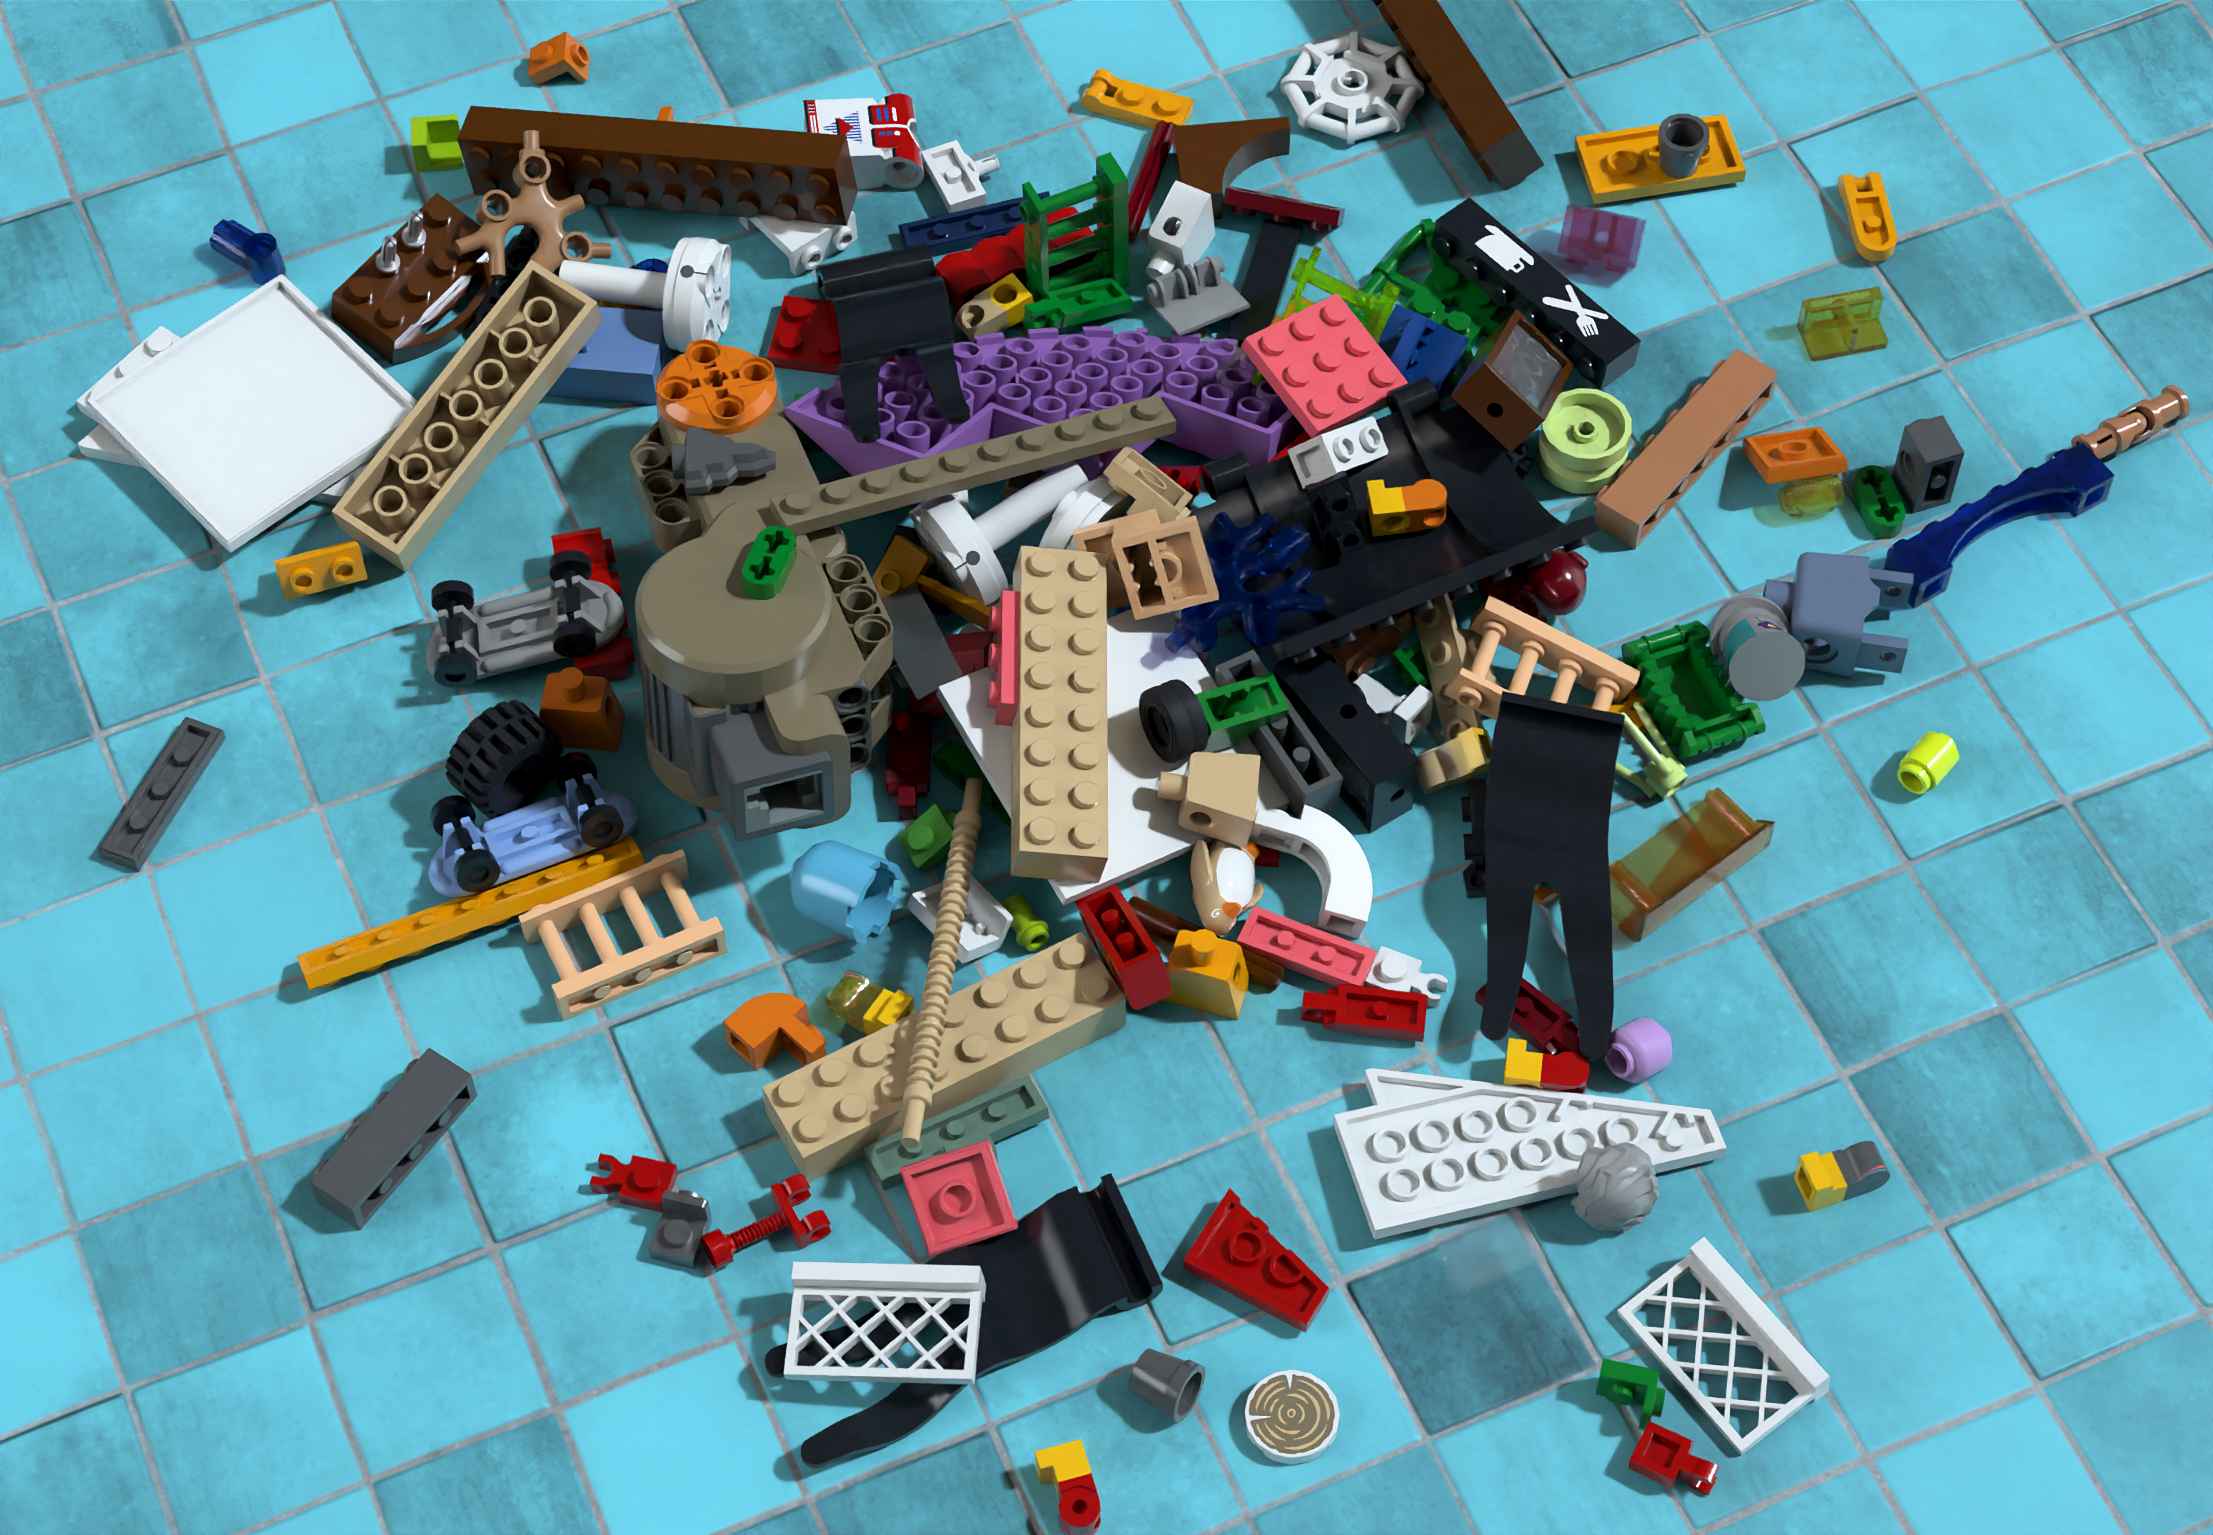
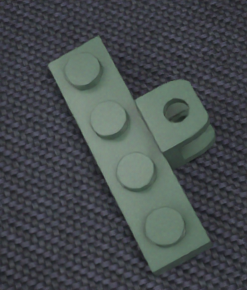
(984, 1117)

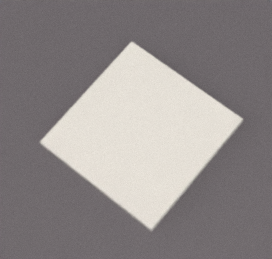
(254, 411)
(1140, 825)

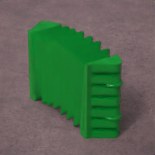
(1688, 692)

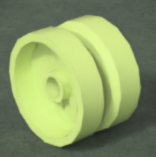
(1584, 441)

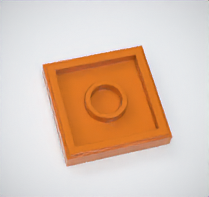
(1794, 455)

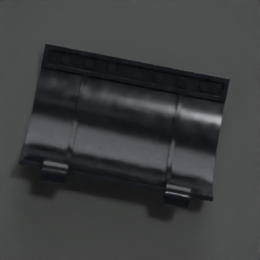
(1486, 528)

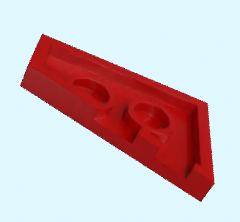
(1253, 1265)

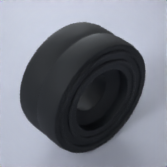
(1173, 720)

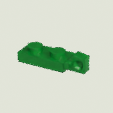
(1077, 305)

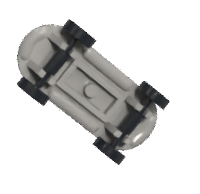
(523, 627)

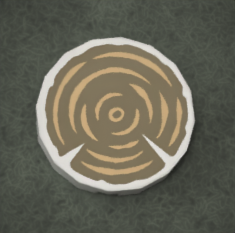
(1292, 1416)

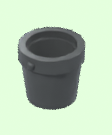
(1682, 144)
(1167, 1383)

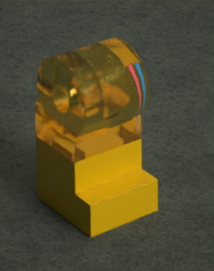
(867, 1004)

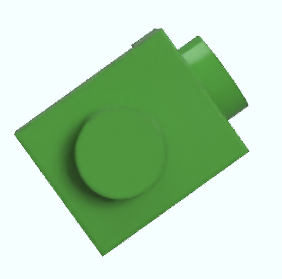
(929, 837)

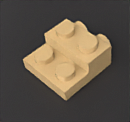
(1152, 489)

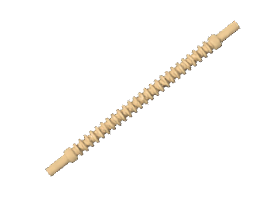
(945, 945)

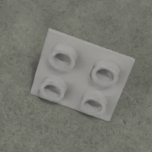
(1195, 298)

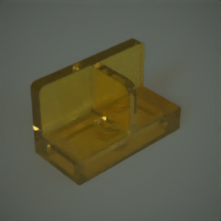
(1842, 324)

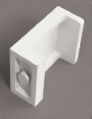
(804, 241)

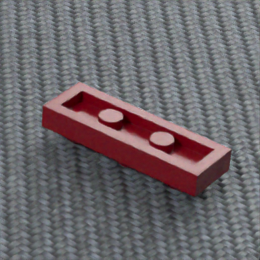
(1283, 208)

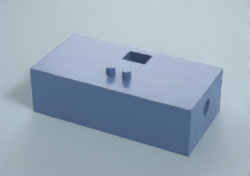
(618, 359)

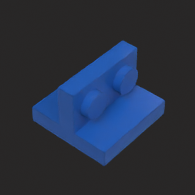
(1421, 347)

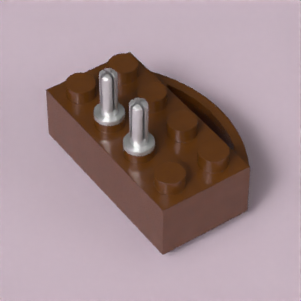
(413, 285)

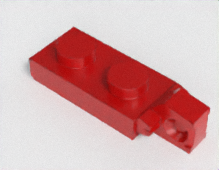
(1368, 1011)

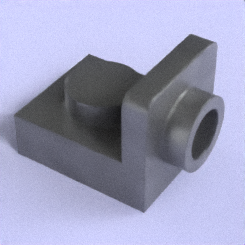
(680, 1228)

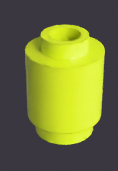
(1928, 762)

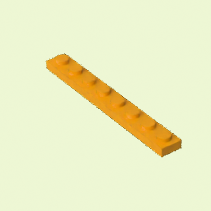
(465, 914)

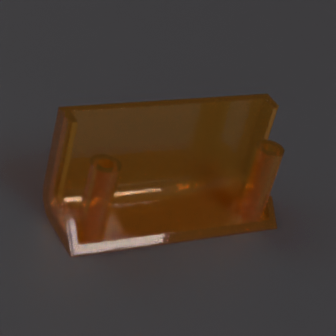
(1683, 863)

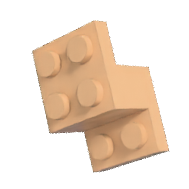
(1151, 563)

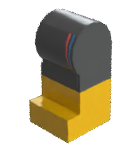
(1840, 1174)

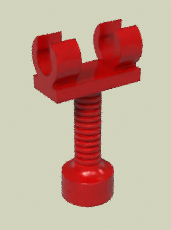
(789, 1193)

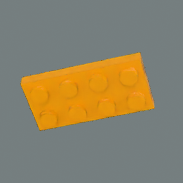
(1628, 162)

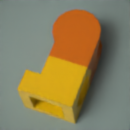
(1405, 507)

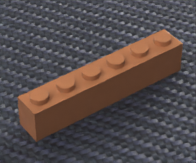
(1684, 448)

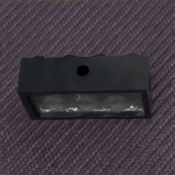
(1360, 743)

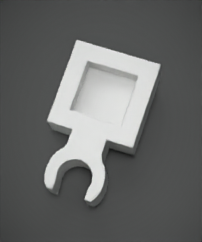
(1403, 973)

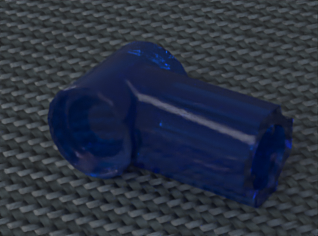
(252, 251)

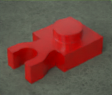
(638, 1183)

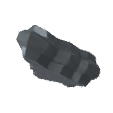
(715, 461)

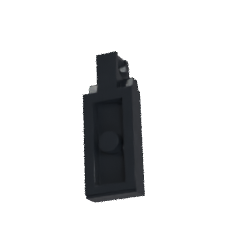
(1473, 811)

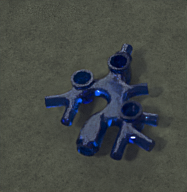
(1231, 568)

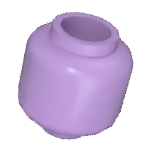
(1639, 1050)

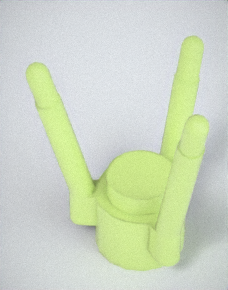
(1664, 771)

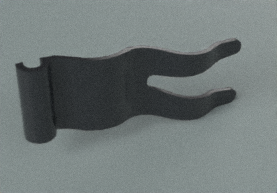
(885, 309)
(1550, 830)
(1041, 1287)

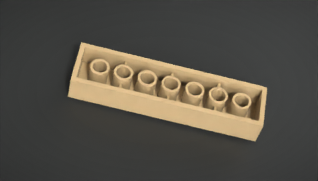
(467, 416)
(1060, 717)
(989, 1040)

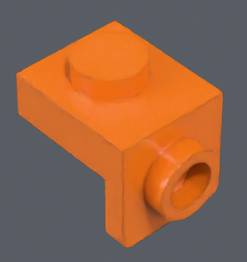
(557, 57)

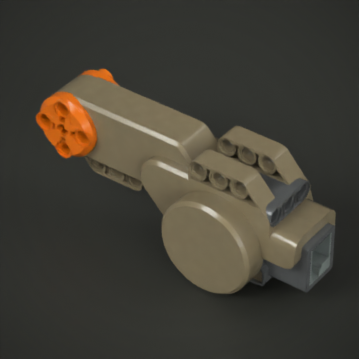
(745, 696)

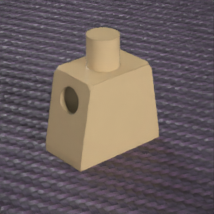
(1215, 794)

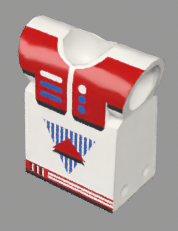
(877, 137)

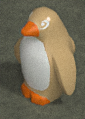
(1224, 883)

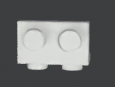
(984, 921)

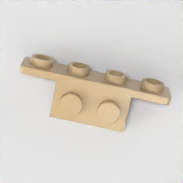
(1445, 653)

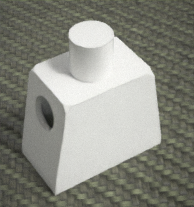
(1180, 230)

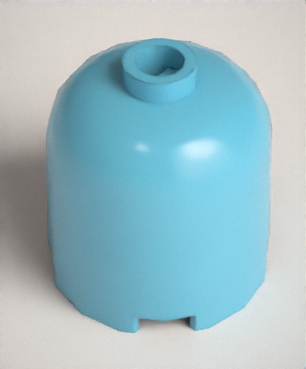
(844, 889)

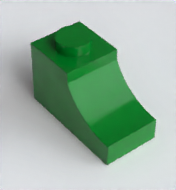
(1241, 709)

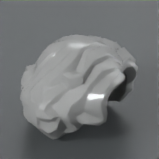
(1615, 1187)

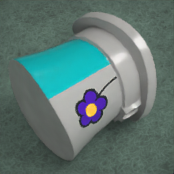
(1757, 647)

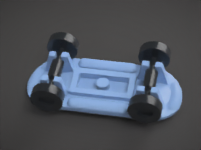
(528, 837)

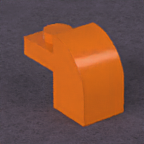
(772, 1023)

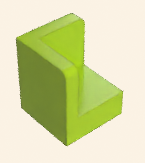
(436, 143)

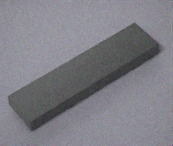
(161, 794)

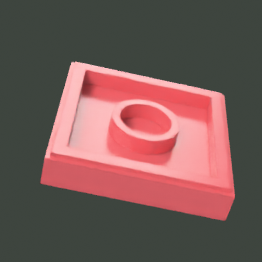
(959, 1197)

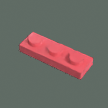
(1004, 658)
(1306, 949)

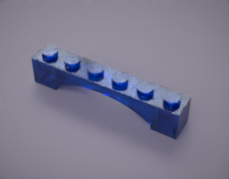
(2066, 483)

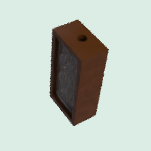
(1513, 380)

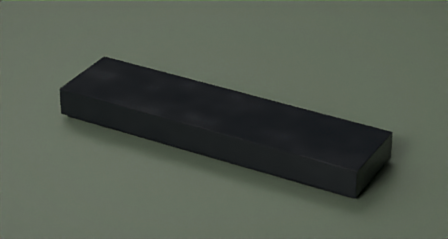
(1266, 278)

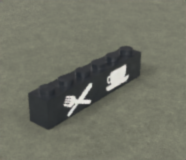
(1526, 282)

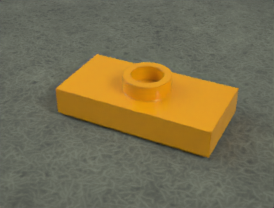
(900, 567)

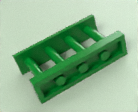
(1109, 238)

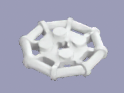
(1363, 63)

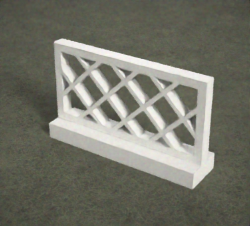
(880, 1284)
(1753, 1318)

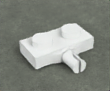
(957, 175)

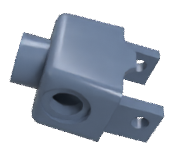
(1829, 609)

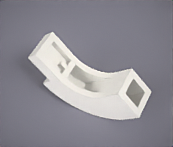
(1332, 856)

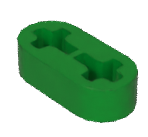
(1887, 500)
(776, 564)

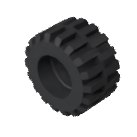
(503, 758)

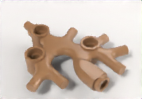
(533, 209)

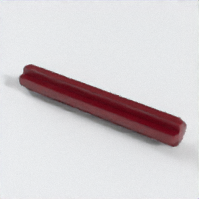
(1148, 176)

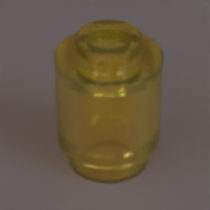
(1811, 495)

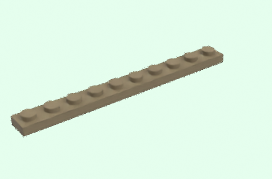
(972, 465)

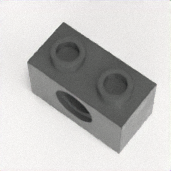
(1927, 463)

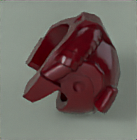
(1549, 587)

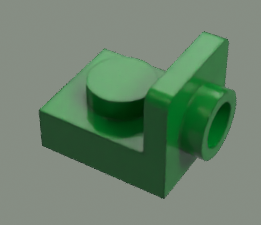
(1631, 1384)

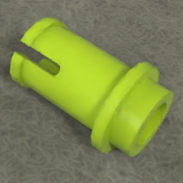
(1029, 929)

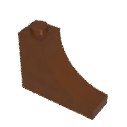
(1216, 153)

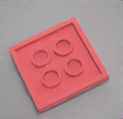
(1323, 365)

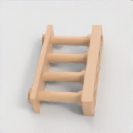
(1541, 645)
(635, 970)

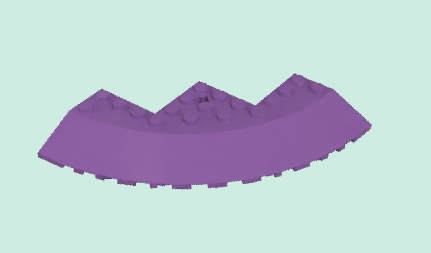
(1056, 378)

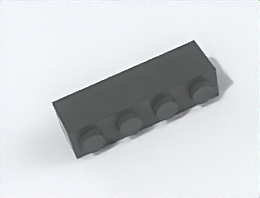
(919, 647)
(1288, 746)
(393, 1138)

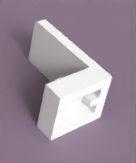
(1338, 451)
(1405, 714)

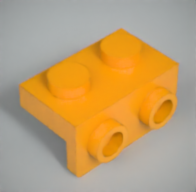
(320, 569)

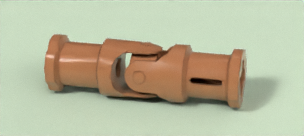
(2136, 423)

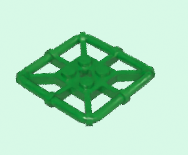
(1440, 289)

